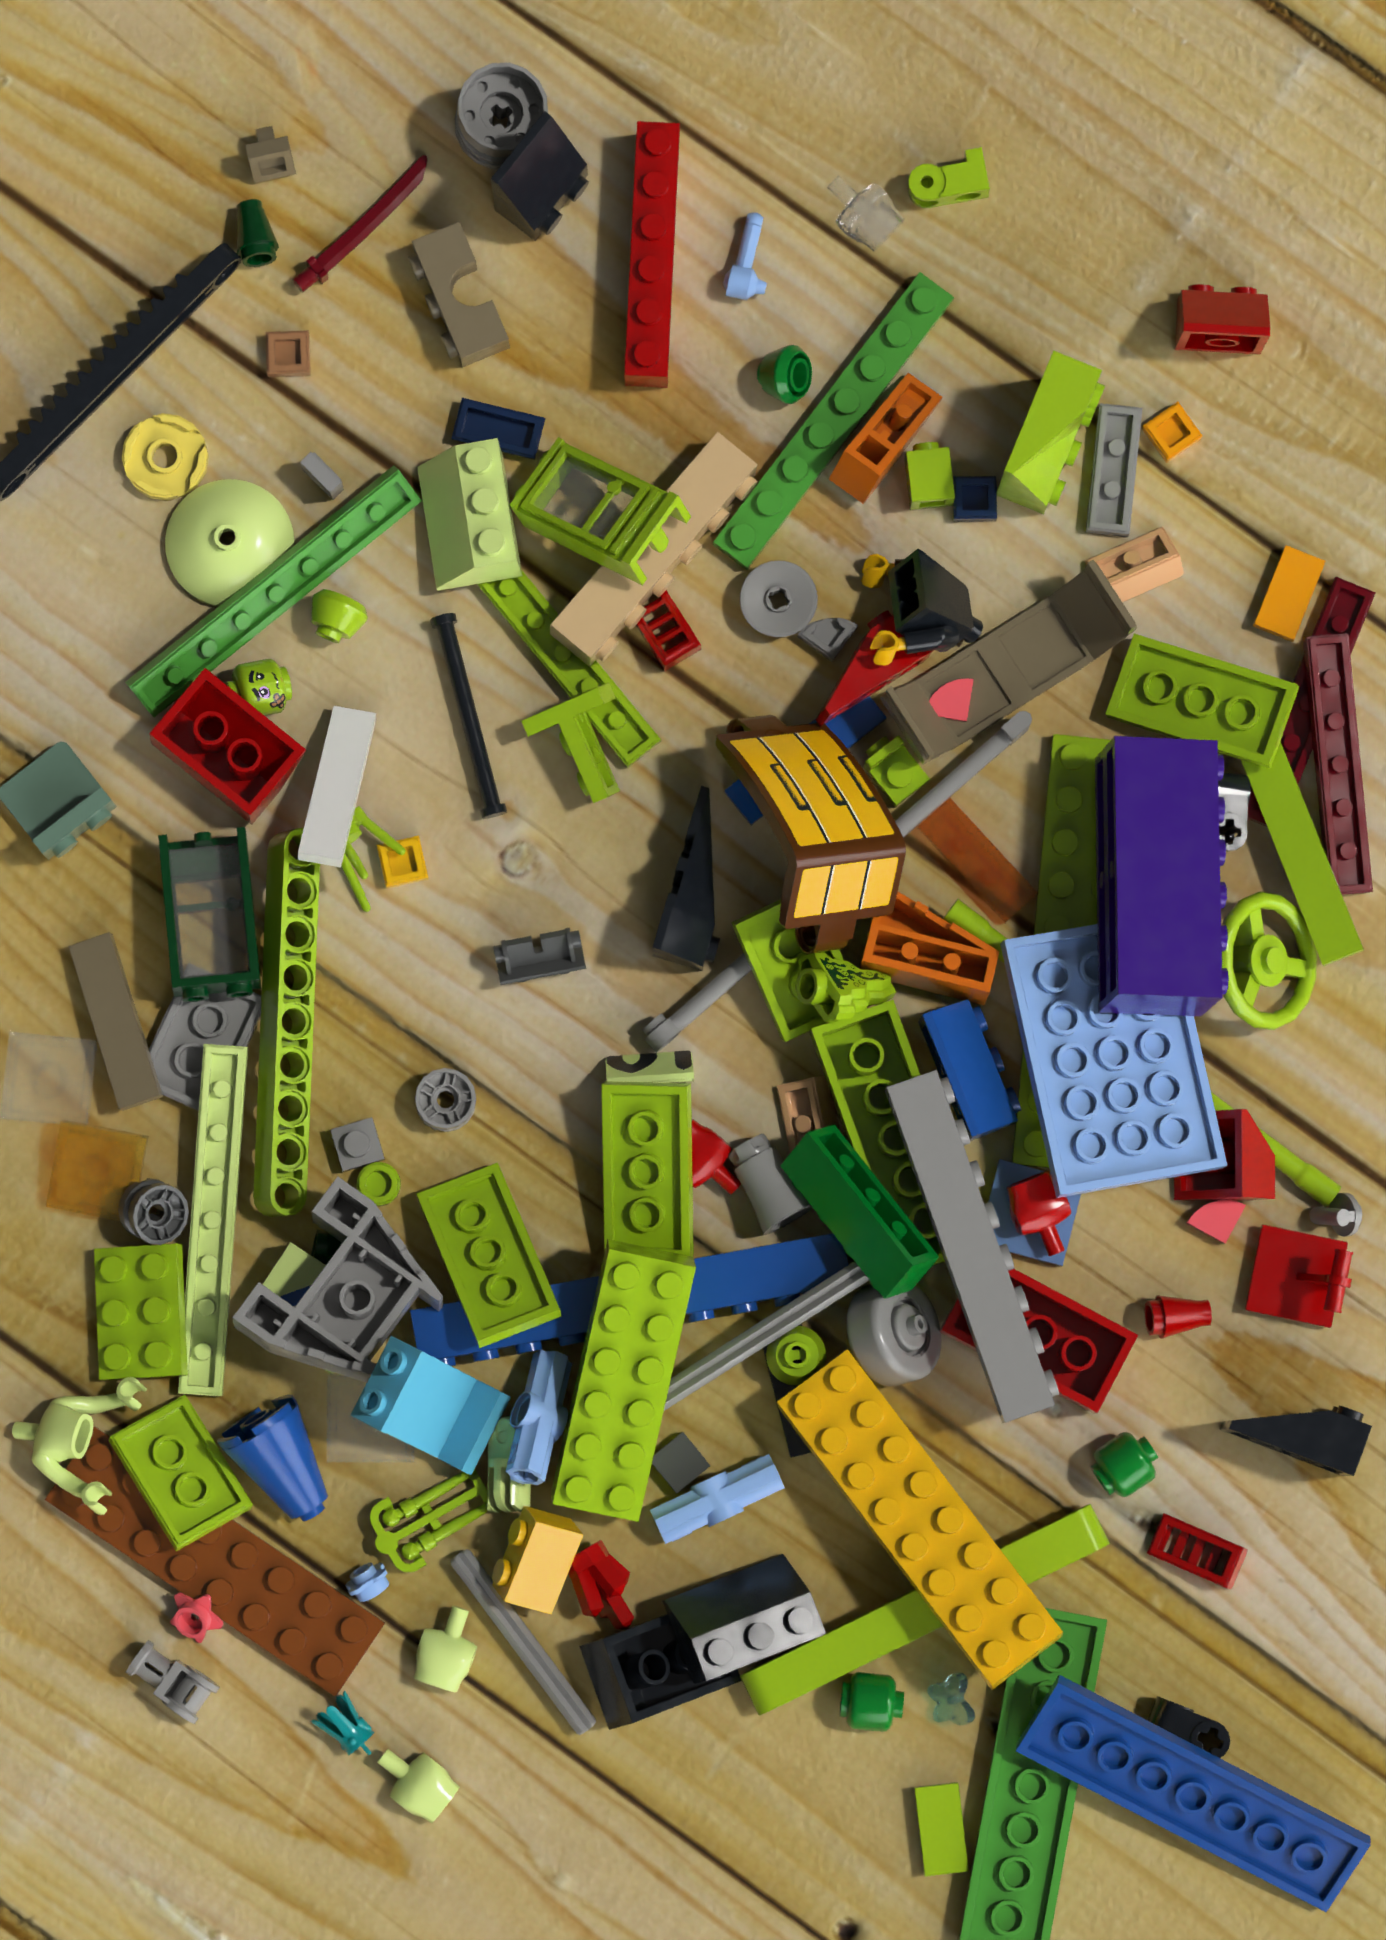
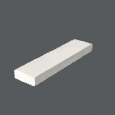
(337, 786)

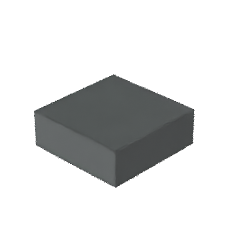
(680, 1462)

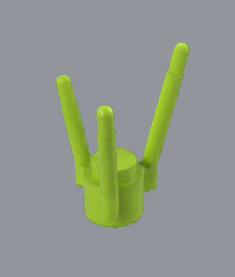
(350, 855)

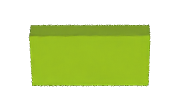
(941, 1829)

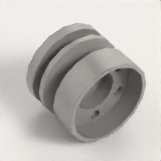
(501, 92)

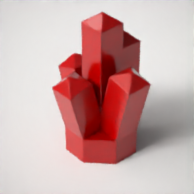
(599, 1585)

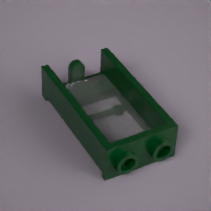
(210, 916)

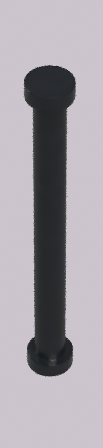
(468, 714)

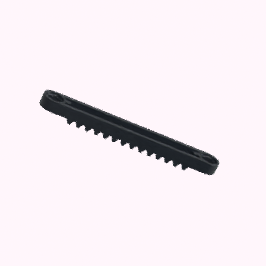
(115, 368)

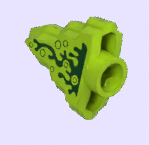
(840, 987)

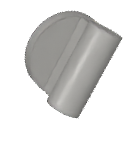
(1343, 1215)

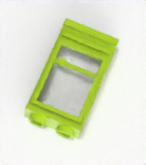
(596, 509)

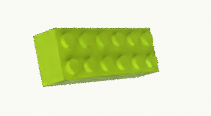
(859, 1063)
(623, 1380)

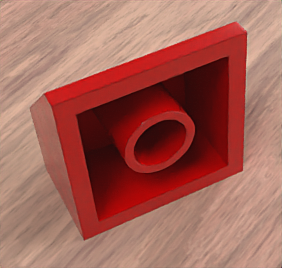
(1222, 320)

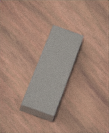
(1113, 470)

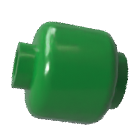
(1124, 1464)
(871, 1701)

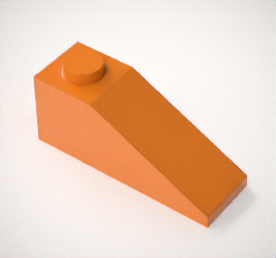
(884, 438)

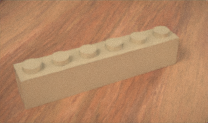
(613, 601)

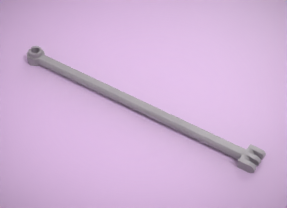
(663, 1031)

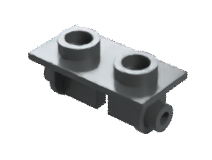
(520, 961)

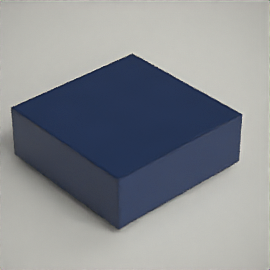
(975, 498)

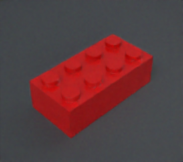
(1077, 1342)

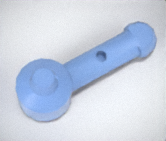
(741, 279)

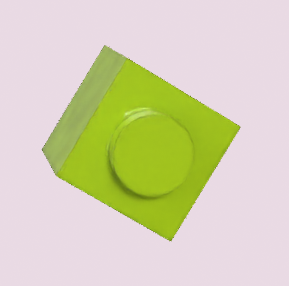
(929, 476)

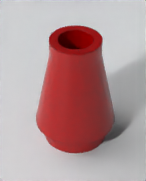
(1173, 1315)

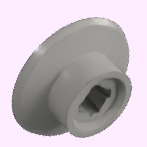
(770, 580)

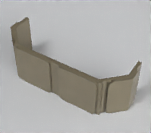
(1014, 663)

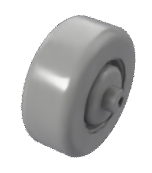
(894, 1336)

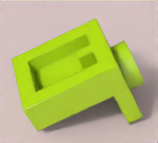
(894, 769)

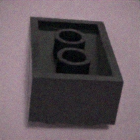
(539, 179)
(1321, 1438)
(643, 1673)

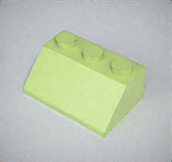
(469, 515)

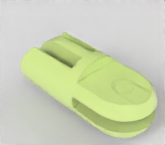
(503, 1492)

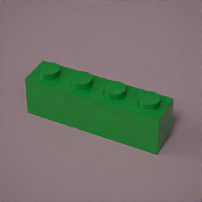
(859, 1211)

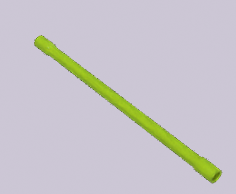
(1303, 1174)

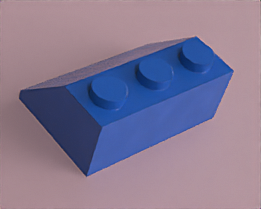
(971, 1067)

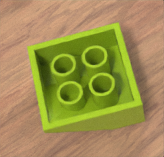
(1046, 440)

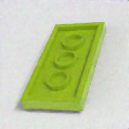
(1202, 699)
(648, 1165)
(488, 1255)

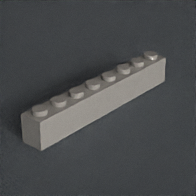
(970, 1246)

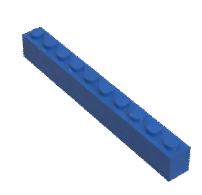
(719, 1282)

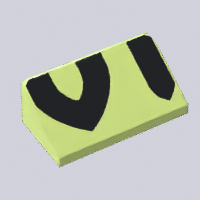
(651, 1067)

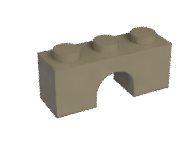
(471, 330)

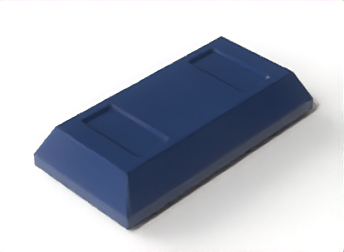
(515, 430)

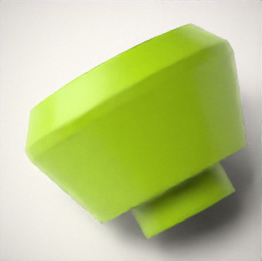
(336, 615)
(781, 1356)

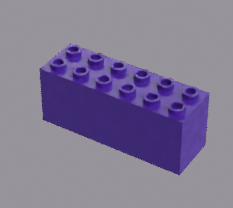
(1160, 876)

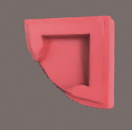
(953, 699)
(1217, 1218)

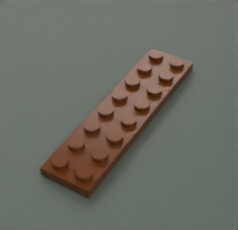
(246, 1577)

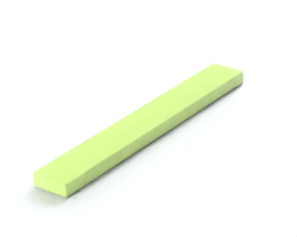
(213, 1217)

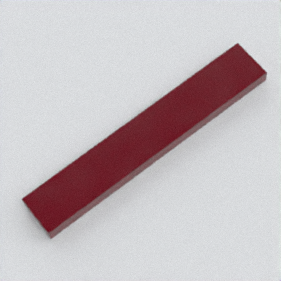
(1341, 614)
(1338, 760)

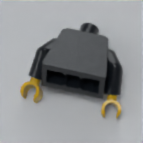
(927, 606)

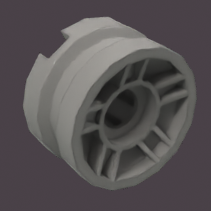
(452, 1083)

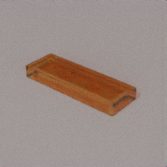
(977, 860)

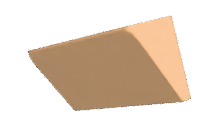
(1140, 564)
(806, 1107)

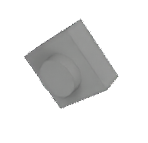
(357, 1144)

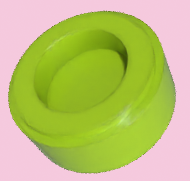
(379, 1183)

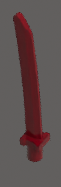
(318, 268)

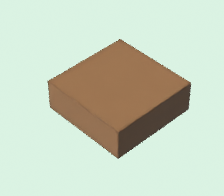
(288, 353)

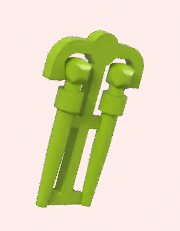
(387, 1542)

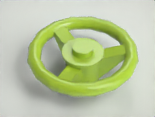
(1263, 960)

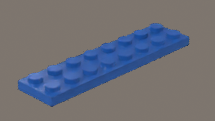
(1193, 1793)

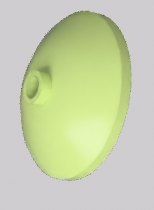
(193, 535)

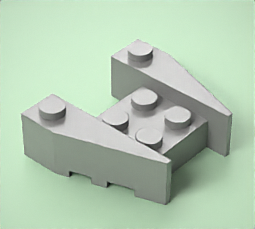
(352, 1299)

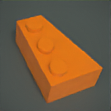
(929, 953)

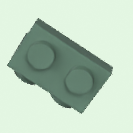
(56, 800)

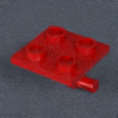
(1299, 1276)

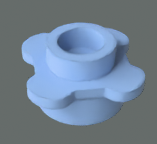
(367, 1581)

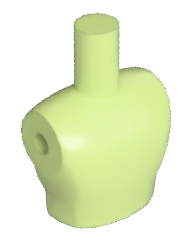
(444, 1655)
(421, 1786)

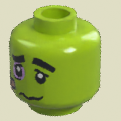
(262, 685)

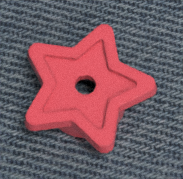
(190, 1626)

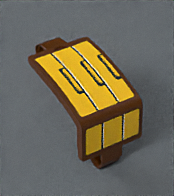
(828, 821)

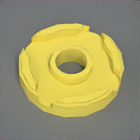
(171, 481)

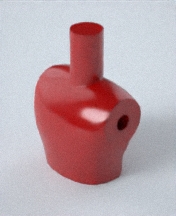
(708, 1157)
(1038, 1210)

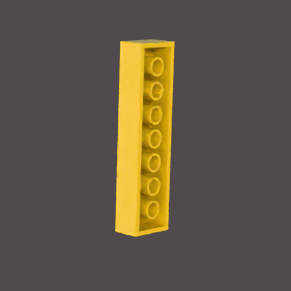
(920, 1519)

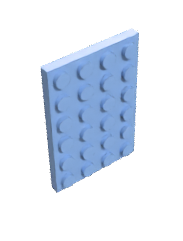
(1111, 1090)

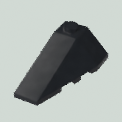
(688, 914)

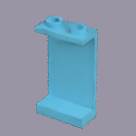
(430, 1405)

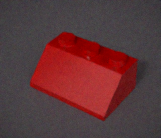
(227, 746)

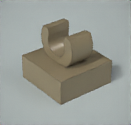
(270, 156)

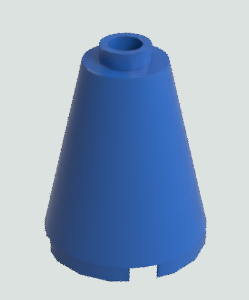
(278, 1457)

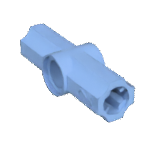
(538, 1417)
(717, 1498)

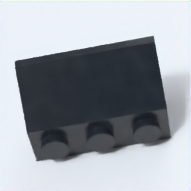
(743, 1618)

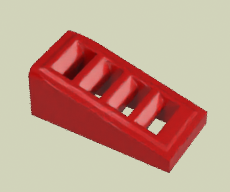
(677, 653)
(1232, 1565)

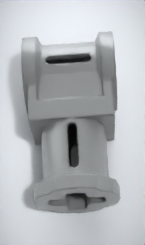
(175, 1683)

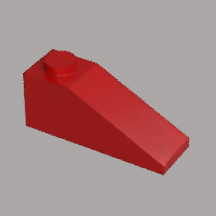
(863, 676)

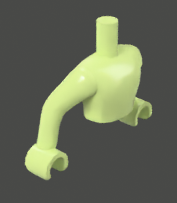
(66, 1434)

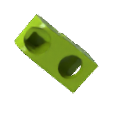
(950, 184)

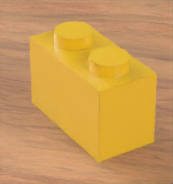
(536, 1559)

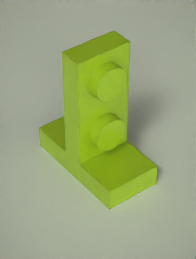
(580, 740)

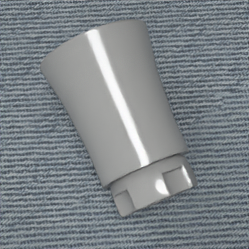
(767, 1184)

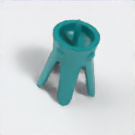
(345, 1726)

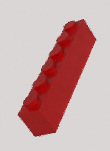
(652, 254)

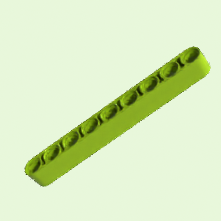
(274, 1039)
(910, 1617)

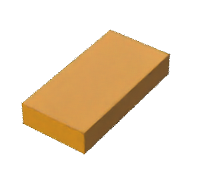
(1289, 593)

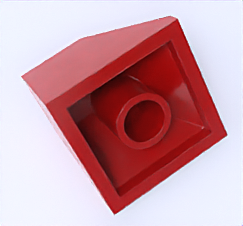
(1248, 1168)

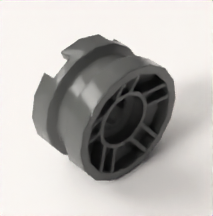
(153, 1228)

